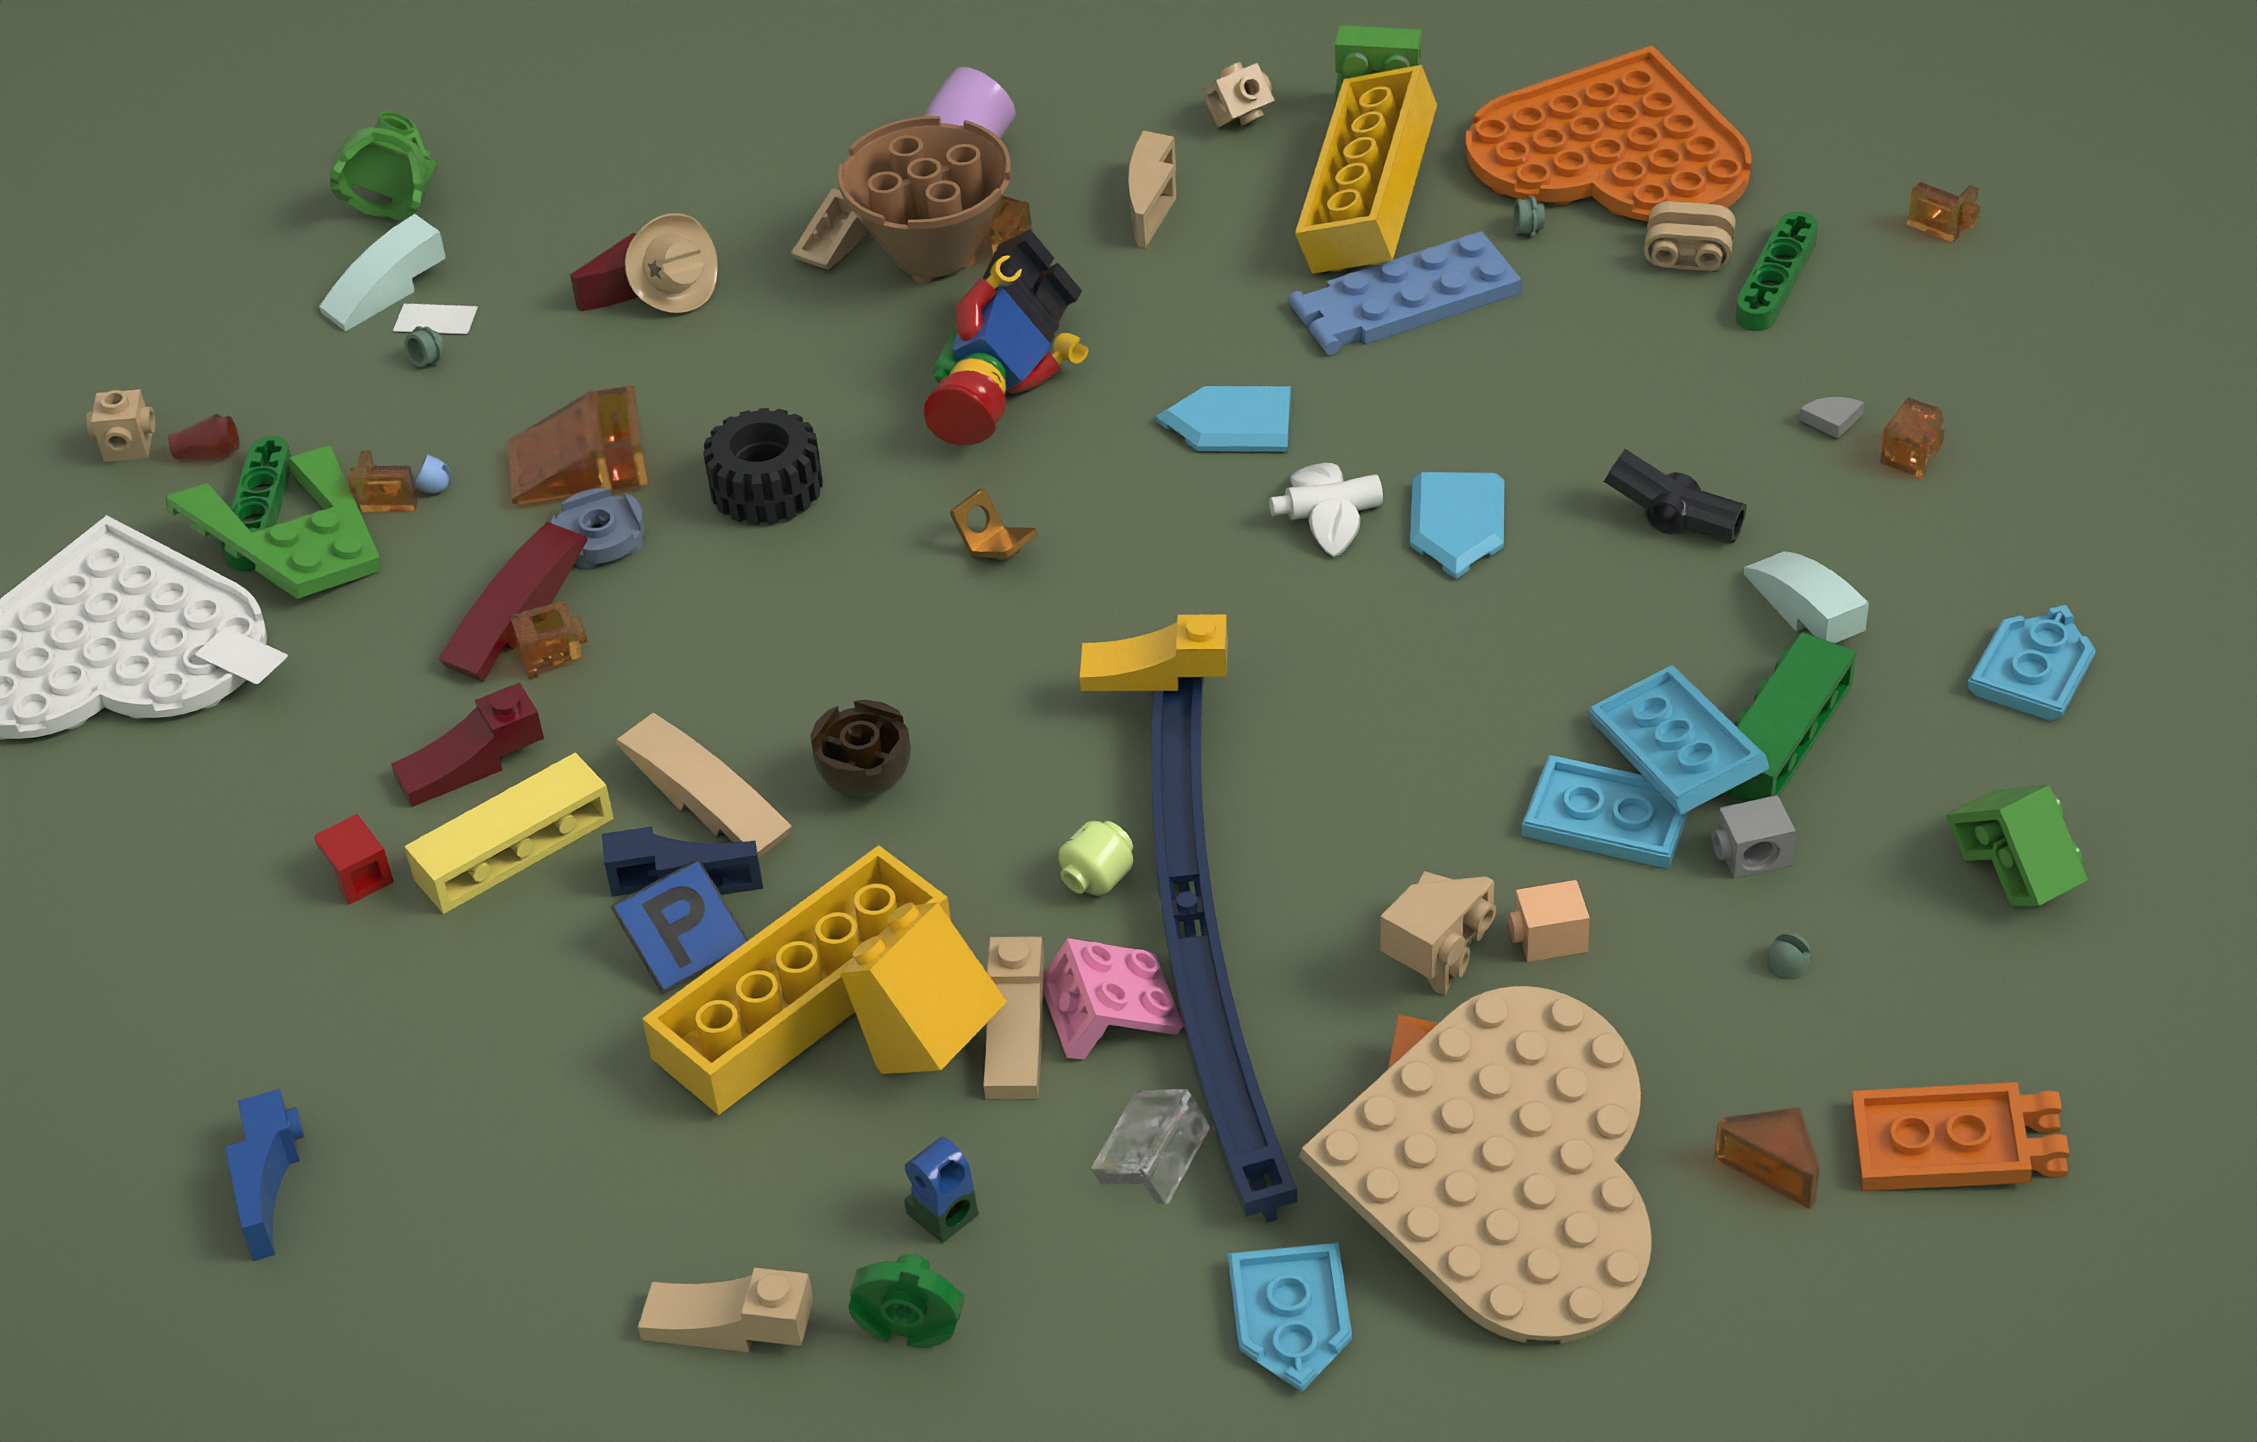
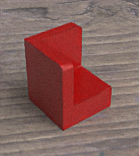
(355, 858)

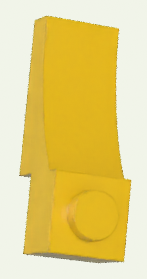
(1156, 660)

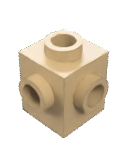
(1238, 94)
(121, 425)

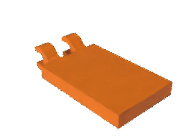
(1956, 1136)

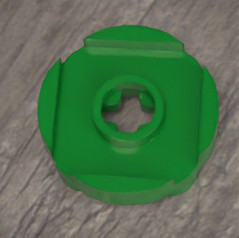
(905, 1301)

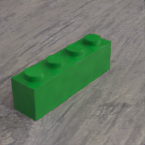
(1793, 710)

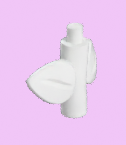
(1328, 503)

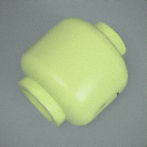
(1095, 858)

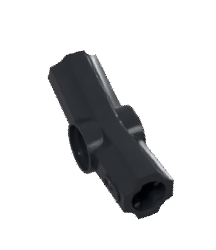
(1675, 499)

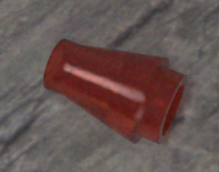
(208, 438)

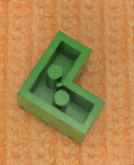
(2025, 840)

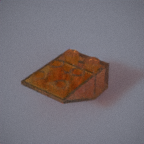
(580, 448)

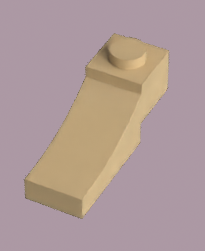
(1017, 1028)
(731, 1313)

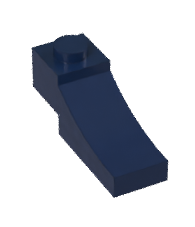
(640, 858)

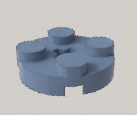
(620, 522)

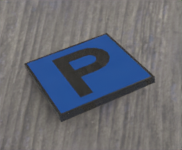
(679, 925)

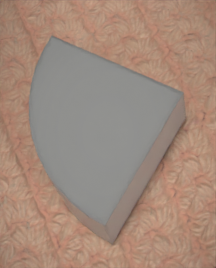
(1832, 414)

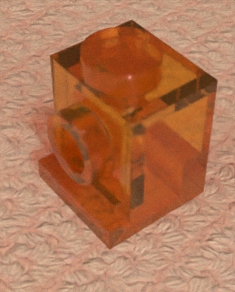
(1912, 436)
(547, 637)

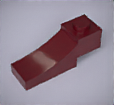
(472, 748)

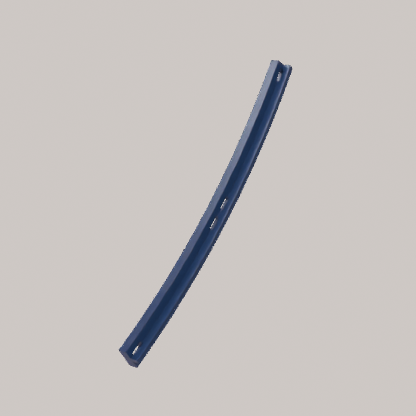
(1198, 961)

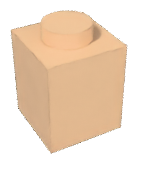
(1550, 921)

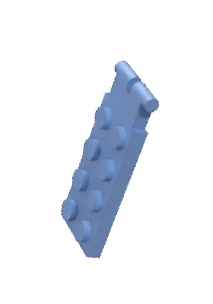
(1407, 292)

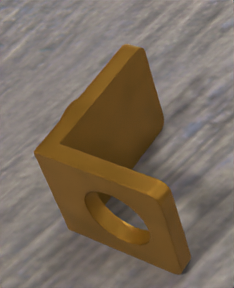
(994, 538)

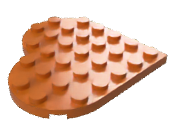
(1612, 132)

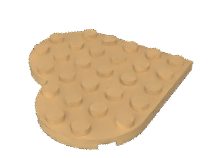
(1500, 1166)

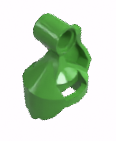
(386, 161)

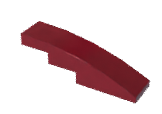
(523, 584)

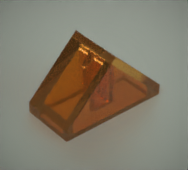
(1772, 1151)

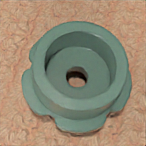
(1528, 216)
(424, 346)

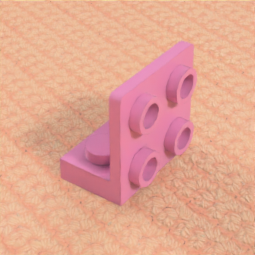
(1106, 986)

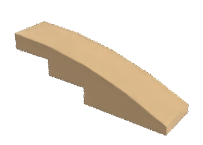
(830, 234)
(703, 783)

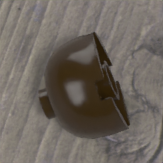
(861, 748)

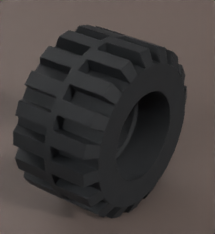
(763, 466)

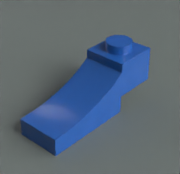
(261, 1163)

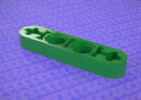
(1776, 270)
(264, 502)

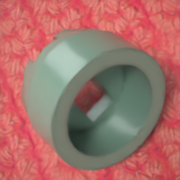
(1789, 956)

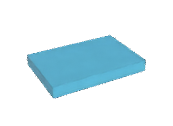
(1603, 813)

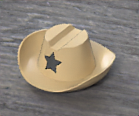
(672, 263)

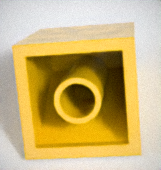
(919, 991)

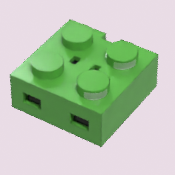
(1374, 50)

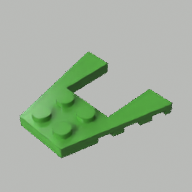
(300, 553)

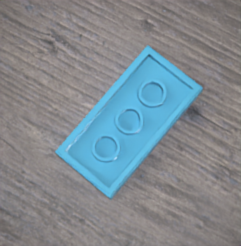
(1678, 739)

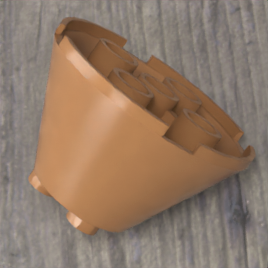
(926, 191)

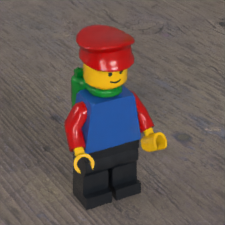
(1002, 341)

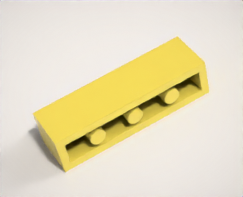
(509, 832)

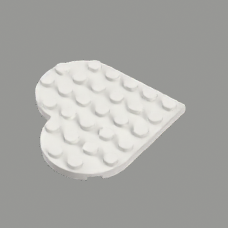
(115, 630)

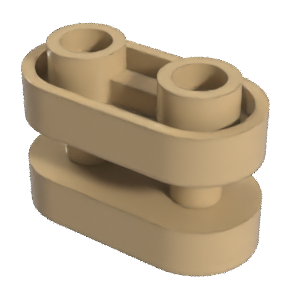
(1689, 236)

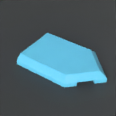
(1232, 418)
(1457, 517)
(2034, 664)
(1291, 1309)

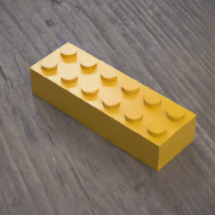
(1366, 170)
(780, 985)

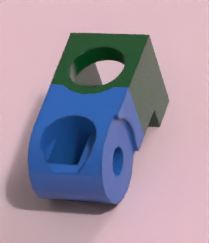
(940, 1181)

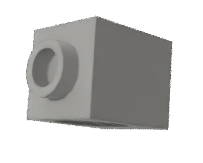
(1754, 837)

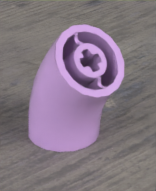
(974, 98)

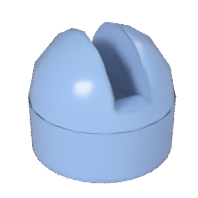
(433, 476)

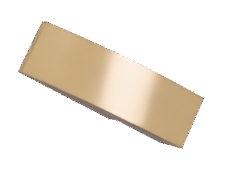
(1151, 184)

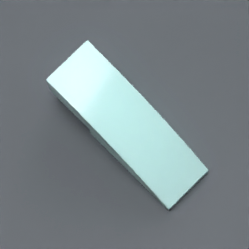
(383, 273)
(1810, 596)

